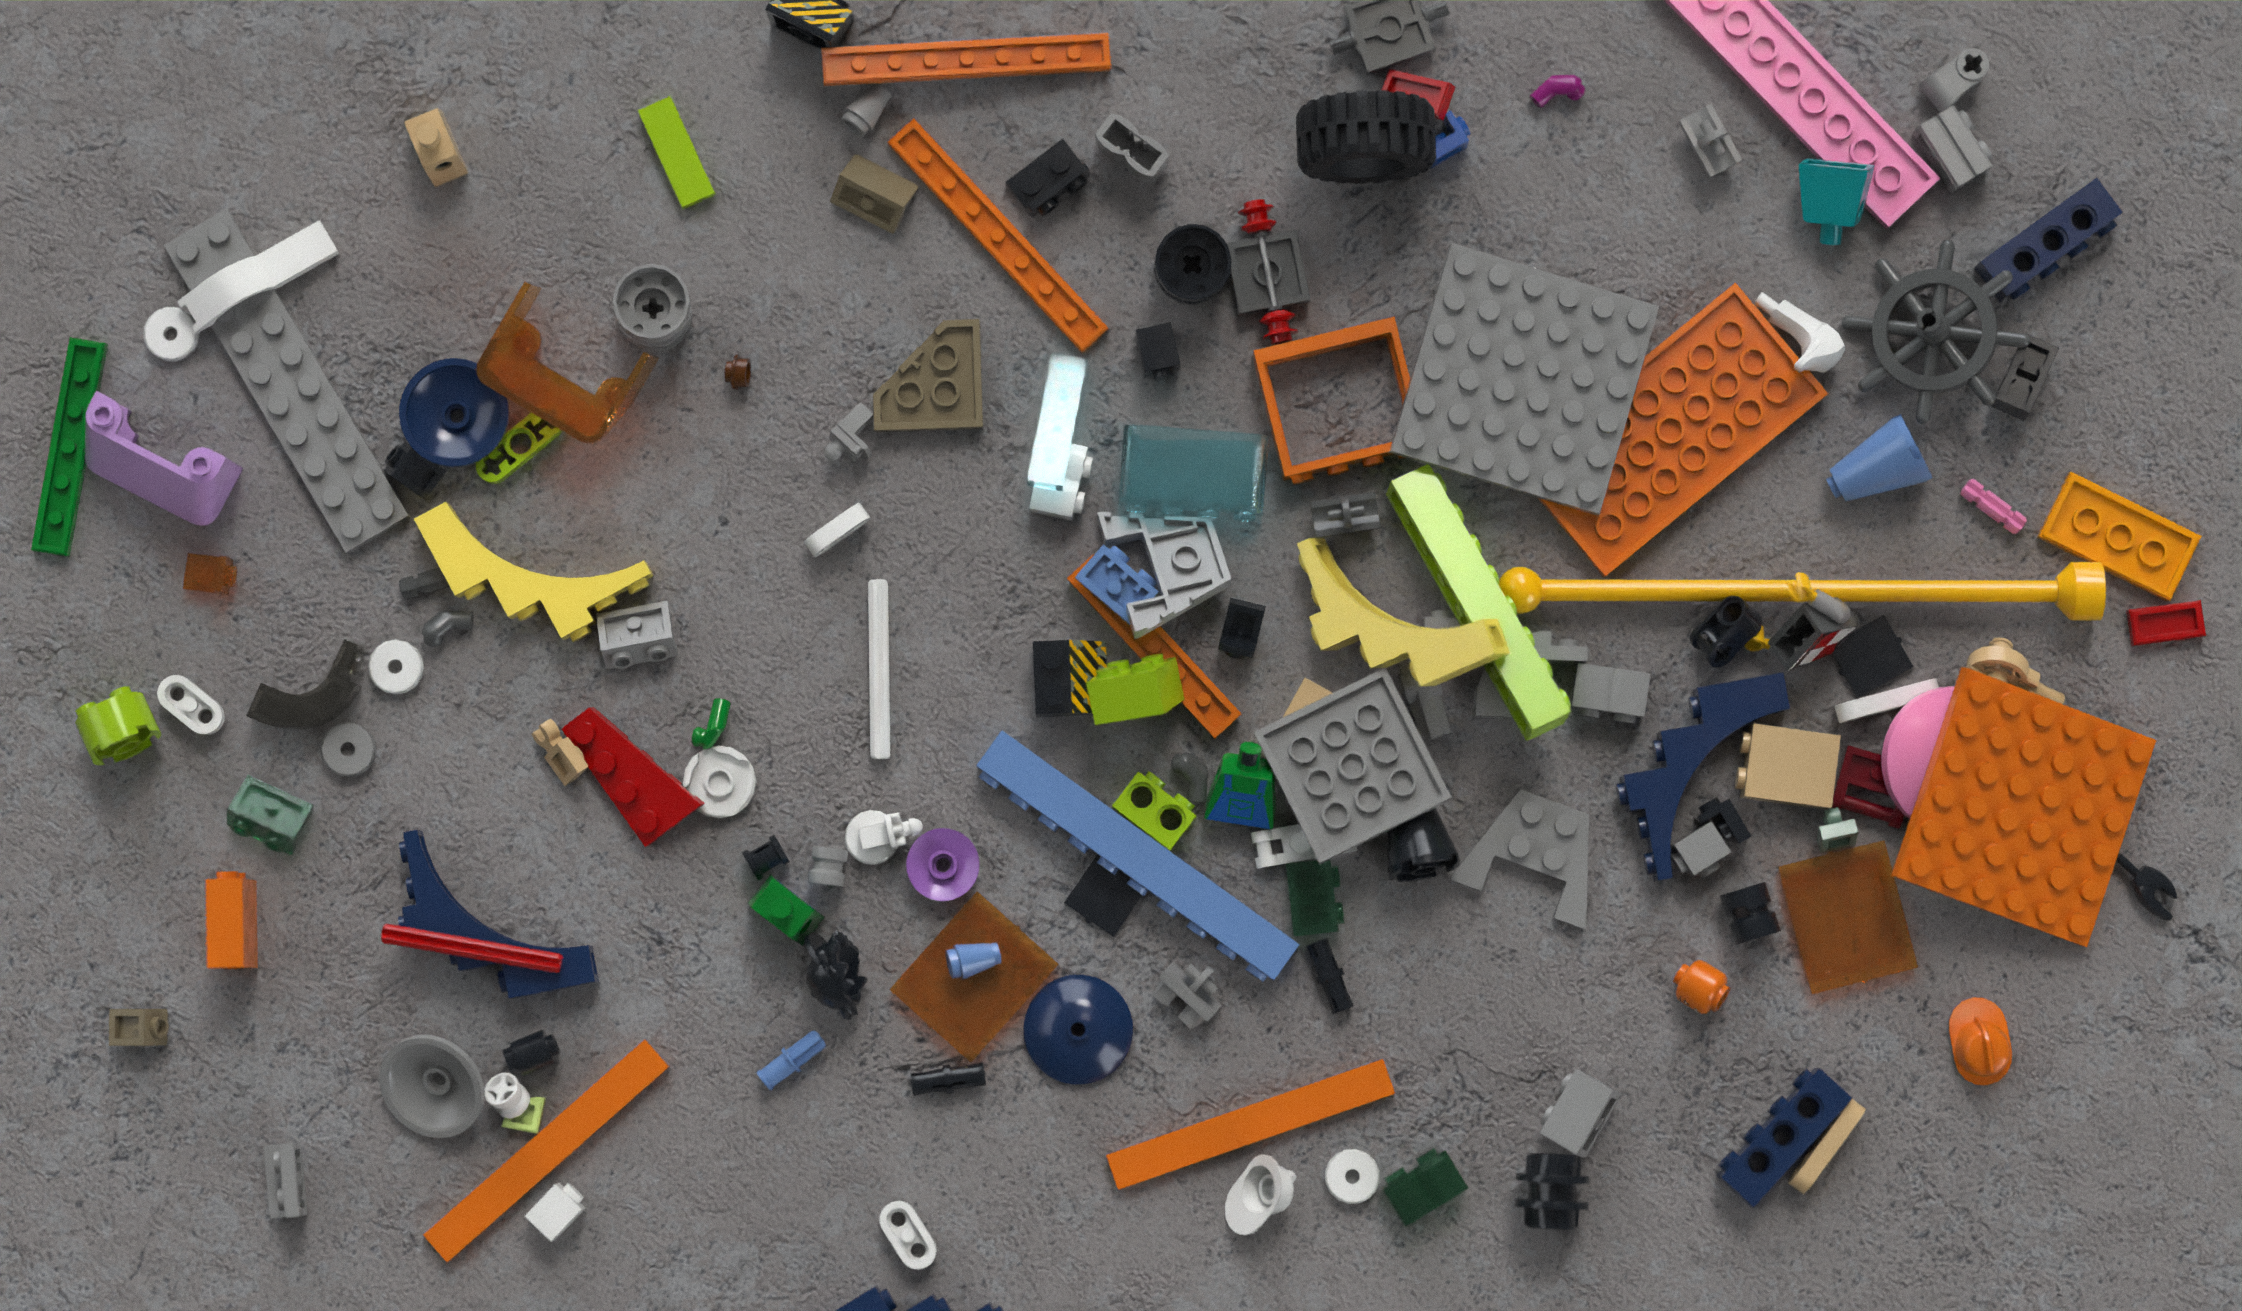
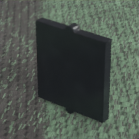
(1871, 656)
(1103, 897)

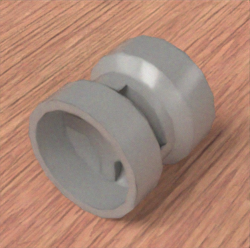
(828, 866)

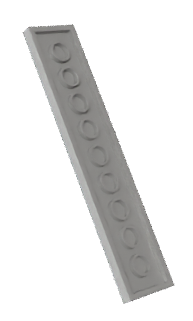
(293, 392)

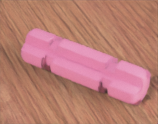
(1993, 506)

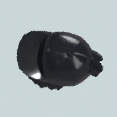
(834, 972)

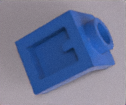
(1455, 142)

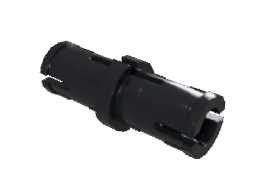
(1330, 976)
(948, 1079)

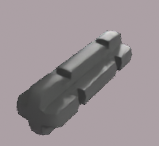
(427, 582)

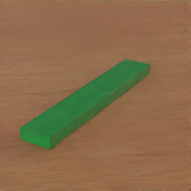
(67, 448)

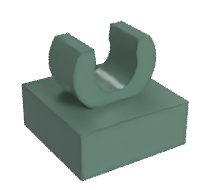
(1835, 832)

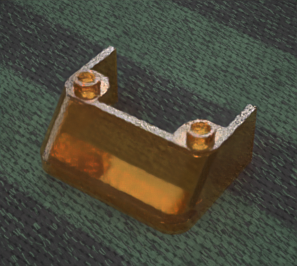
(513, 372)

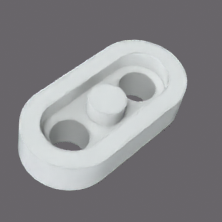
(191, 705)
(907, 1235)

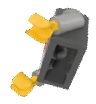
(1811, 631)

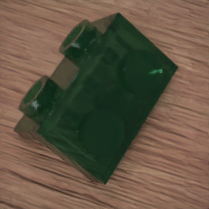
(1313, 897)

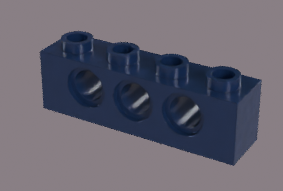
(2091, 202)
(1828, 1101)

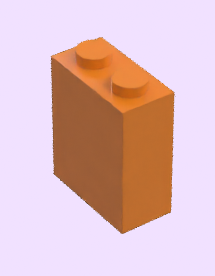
(231, 921)

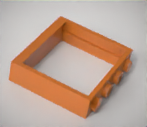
(1317, 345)

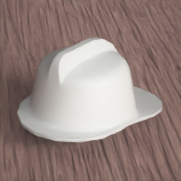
(1258, 1194)

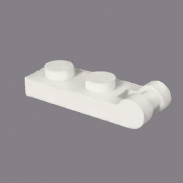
(1293, 842)

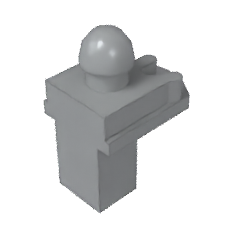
(845, 437)

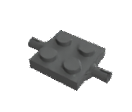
(1388, 31)

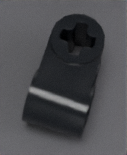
(1727, 628)

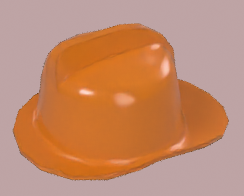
(1980, 1041)

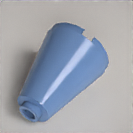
(1880, 464)

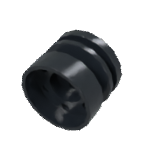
(1189, 243)

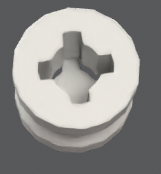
(507, 1095)

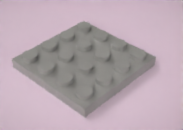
(1352, 765)

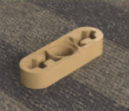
(1826, 1147)

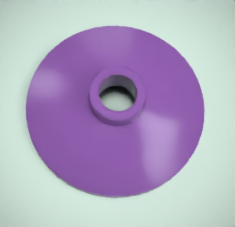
(924, 857)

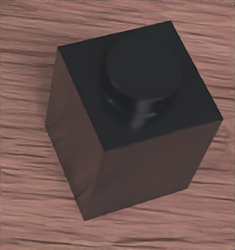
(1158, 351)

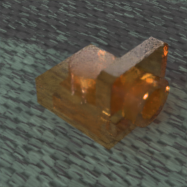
(209, 574)

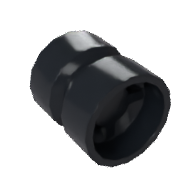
(1746, 901)

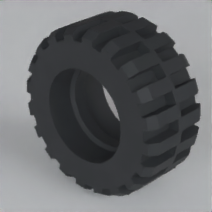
(1365, 137)

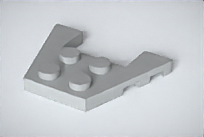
(1183, 561)
(1540, 838)

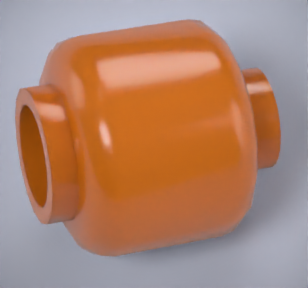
(1701, 986)

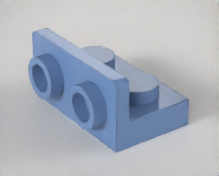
(1116, 582)

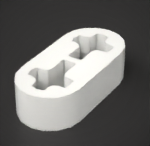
(837, 530)

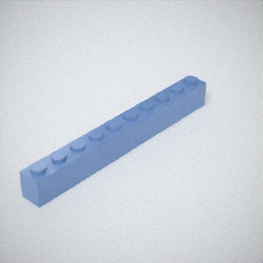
(1137, 856)

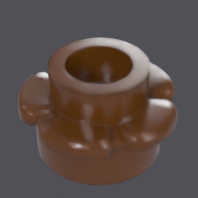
(738, 372)

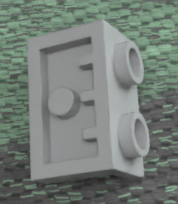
(636, 635)
(285, 1180)

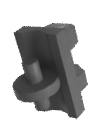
(1345, 515)

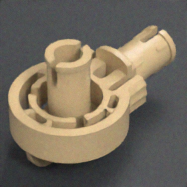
(2001, 658)

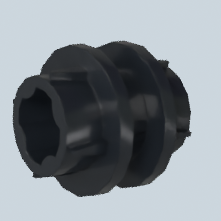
(1552, 1191)

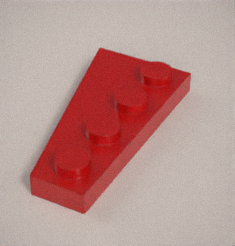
(634, 782)

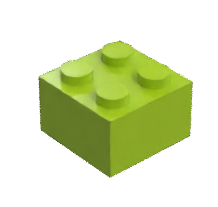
(1135, 689)

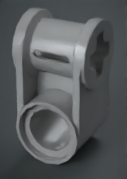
(1951, 82)

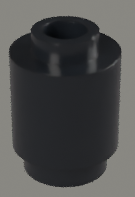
(531, 1053)

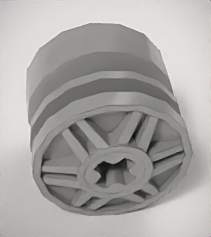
(649, 287)

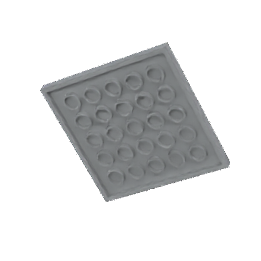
(1524, 379)

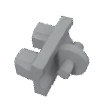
(1710, 141)
(1192, 988)

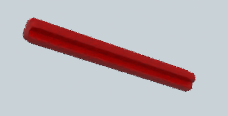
(471, 948)

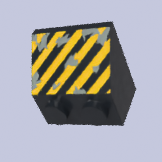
(812, 21)
(1062, 675)

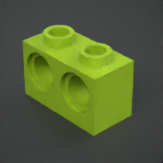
(1148, 818)

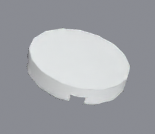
(721, 780)

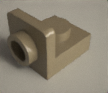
(138, 1027)

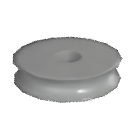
(333, 744)

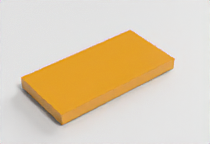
(2119, 535)

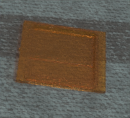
(1847, 917)
(976, 1008)

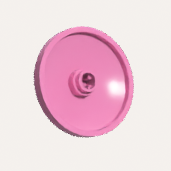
(1911, 744)

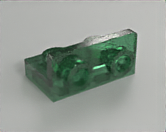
(268, 815)

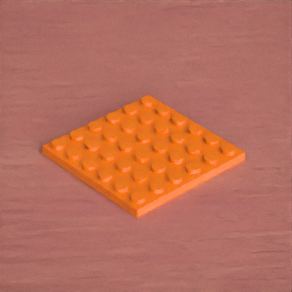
(2023, 807)

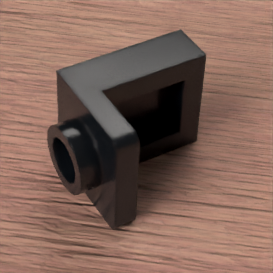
(1241, 628)

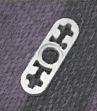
(1882, 701)

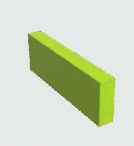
(676, 152)

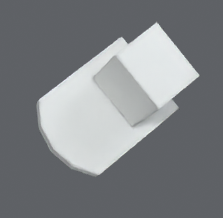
(889, 832)

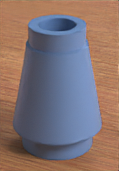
(971, 959)

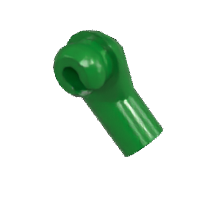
(716, 725)

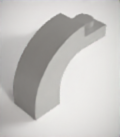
(1488, 701)

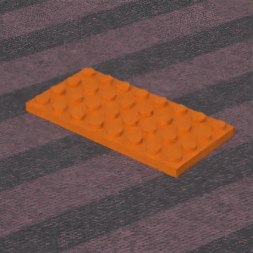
(1695, 418)

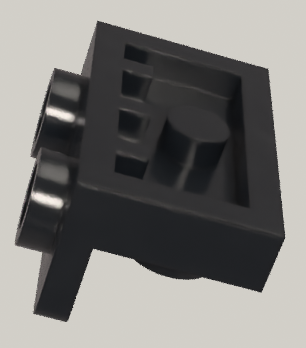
(1048, 179)

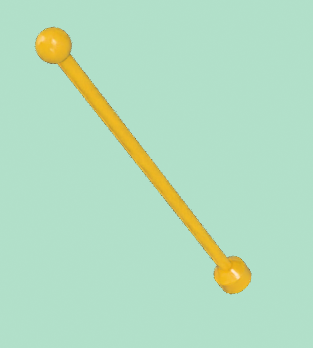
(2076, 590)

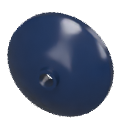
(433, 398)
(1106, 1029)

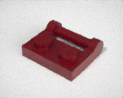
(1864, 771)

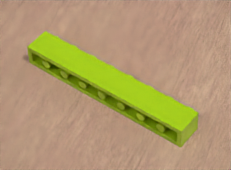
(1474, 595)

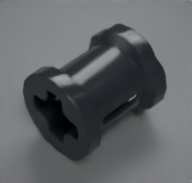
(765, 857)

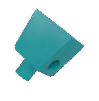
(1833, 195)

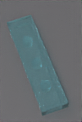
(1056, 422)

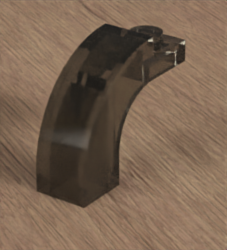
(316, 706)

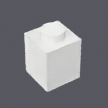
(556, 1210)

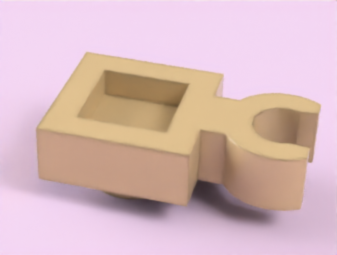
(561, 754)

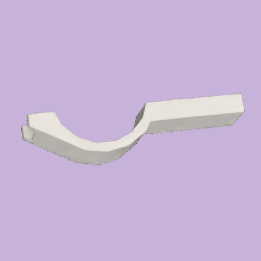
(258, 274)

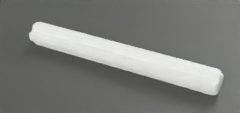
(879, 669)

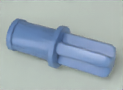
(791, 1059)

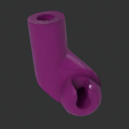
(1558, 85)

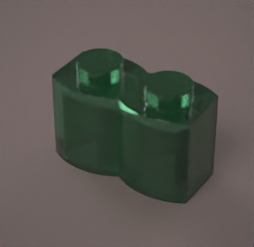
(1424, 1186)

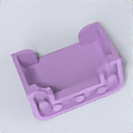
(190, 491)

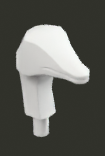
(1818, 341)

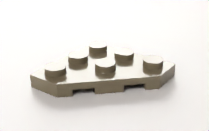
(936, 384)

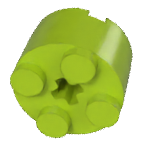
(117, 726)

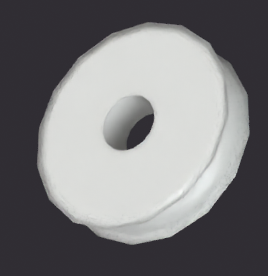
(156, 329)
(380, 663)
(853, 843)
(1368, 1176)

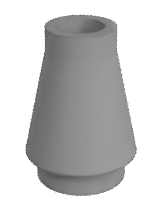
(865, 111)

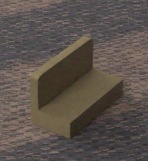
(873, 193)

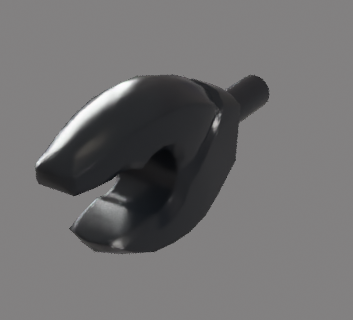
(2144, 884)

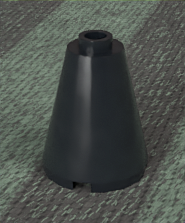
(1420, 848)

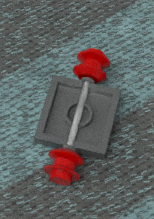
(1268, 272)

